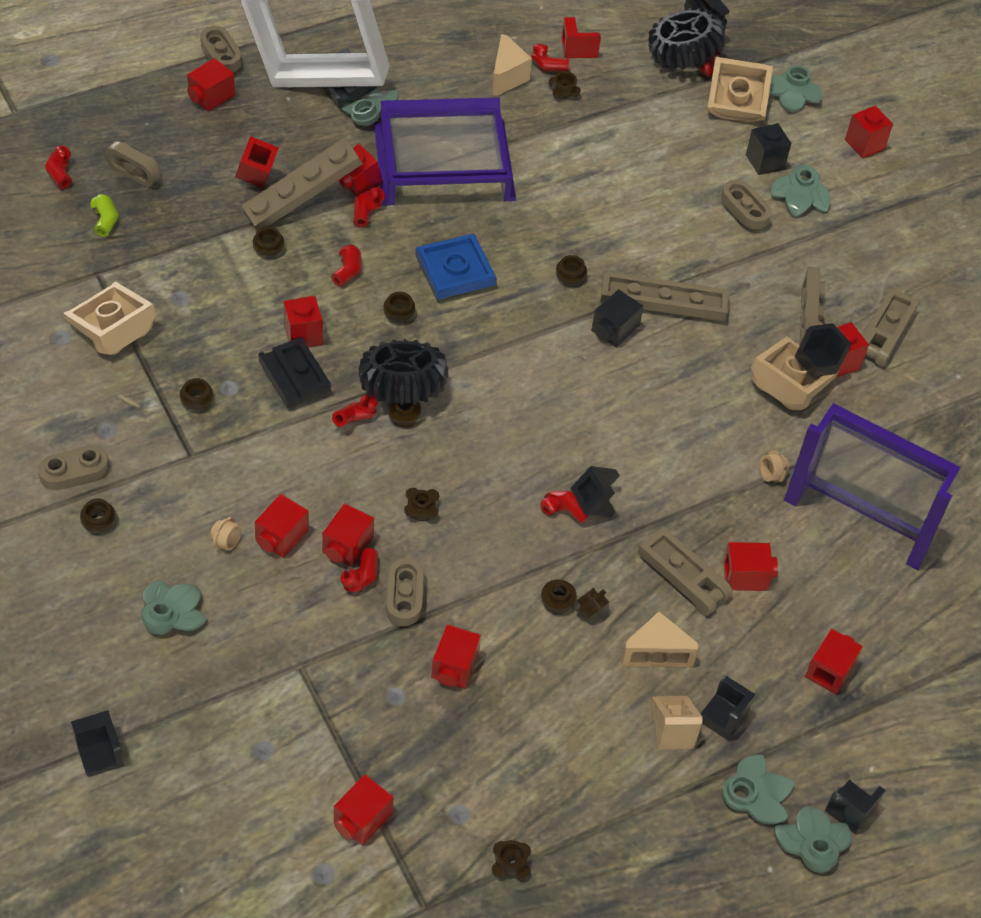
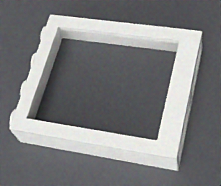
(319, 69)

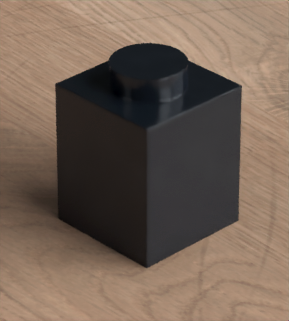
(768, 149)
(617, 318)

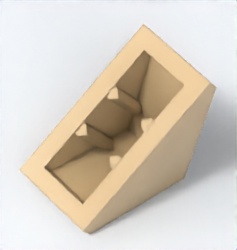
(511, 66)
(659, 645)
(675, 722)

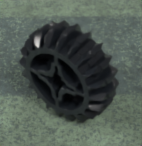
(686, 39)
(403, 372)

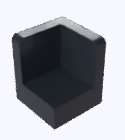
(822, 350)
(595, 490)
(727, 708)
(97, 743)
(853, 805)

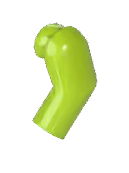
(108, 213)

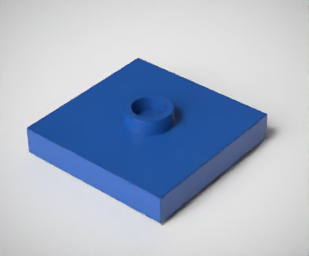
(455, 266)

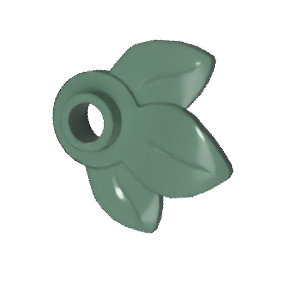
(795, 88)
(367, 108)
(802, 193)
(171, 608)
(762, 790)
(814, 839)

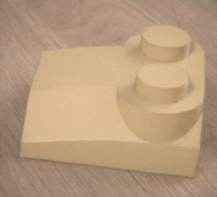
(739, 90)
(113, 318)
(785, 378)

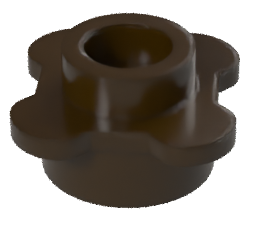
(564, 85)
(419, 511)
(507, 850)

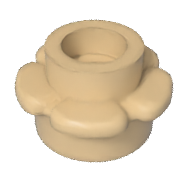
(773, 467)
(225, 534)

